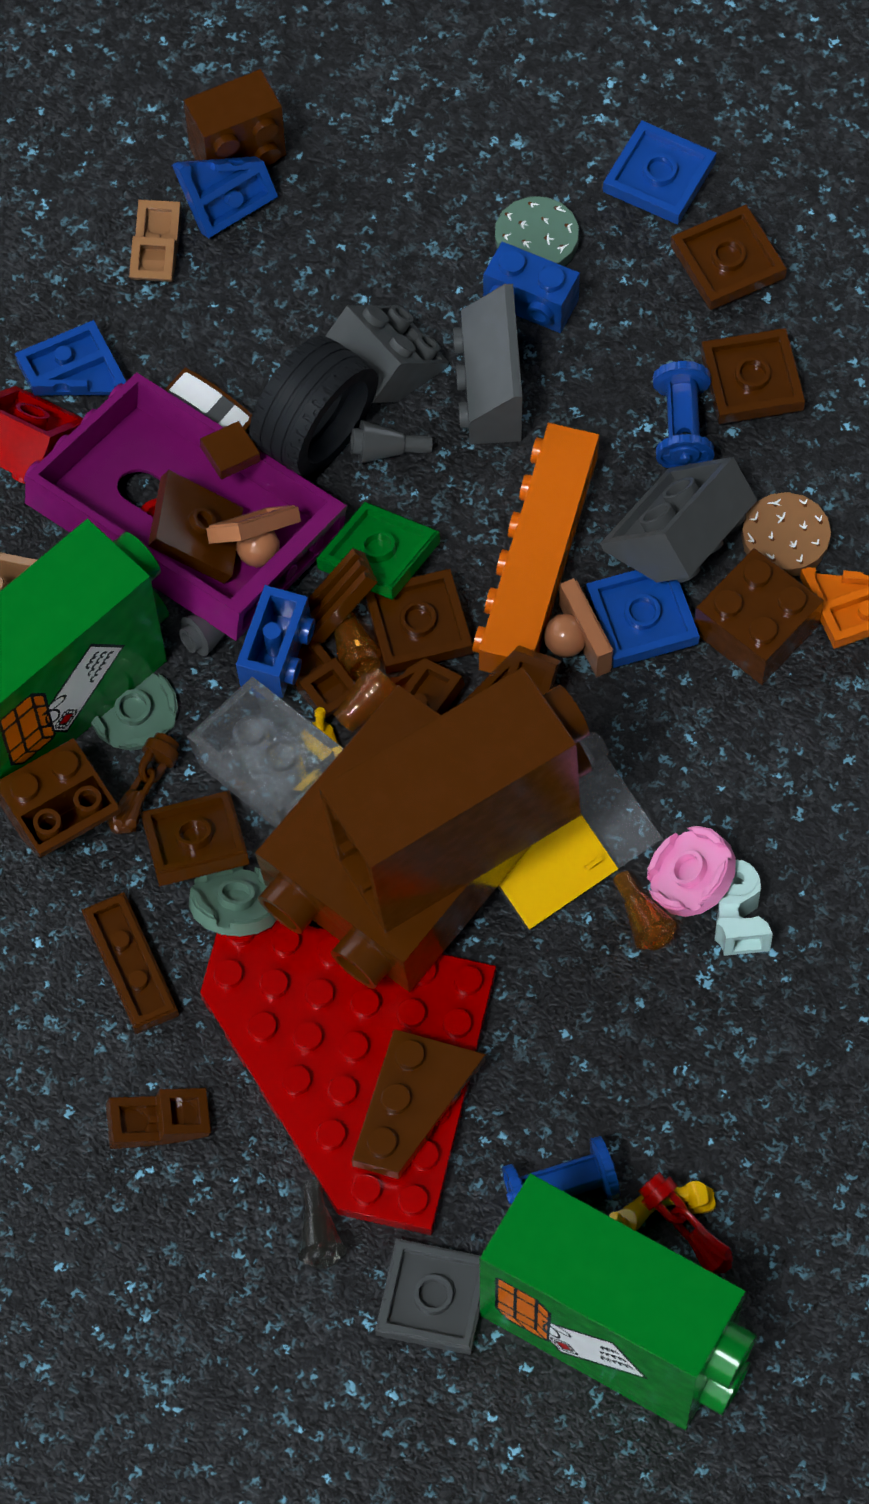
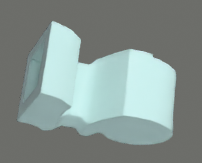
(733, 931)

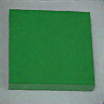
(390, 542)

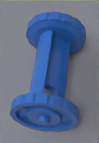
(681, 385)
(572, 1176)

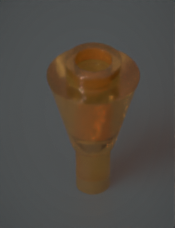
(648, 922)

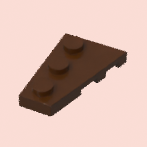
(410, 1098)

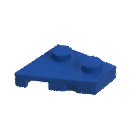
(224, 190)
(71, 364)

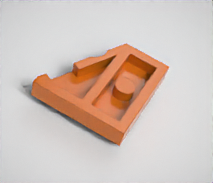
(844, 605)

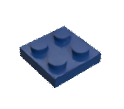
(659, 172)
(642, 616)

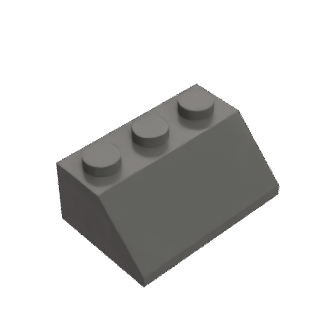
(490, 369)
(682, 520)

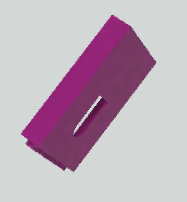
(154, 433)

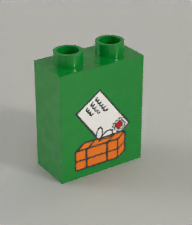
(75, 640)
(615, 1305)

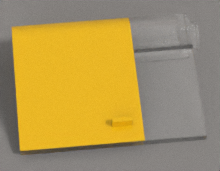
(584, 850)

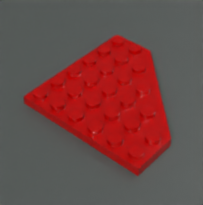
(319, 1047)

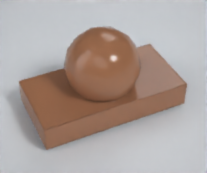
(255, 532)
(578, 630)

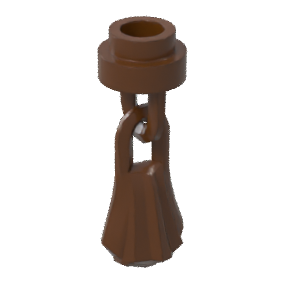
(161, 750)

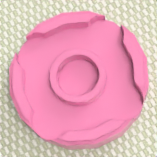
(691, 871)

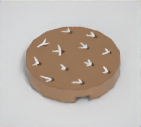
(787, 531)

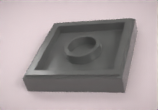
(431, 1297)

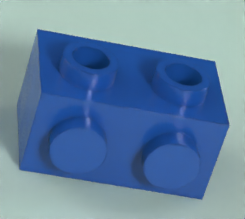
(541, 288)
(275, 639)

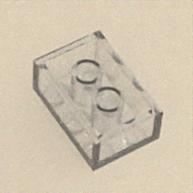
(262, 750)

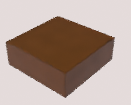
(230, 450)

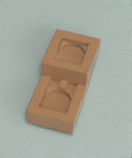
(155, 240)

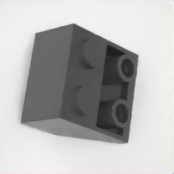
(391, 346)

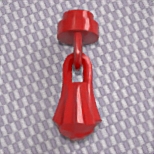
(710, 1251)

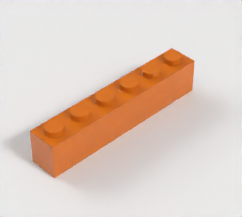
(539, 545)

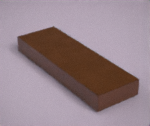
(130, 963)

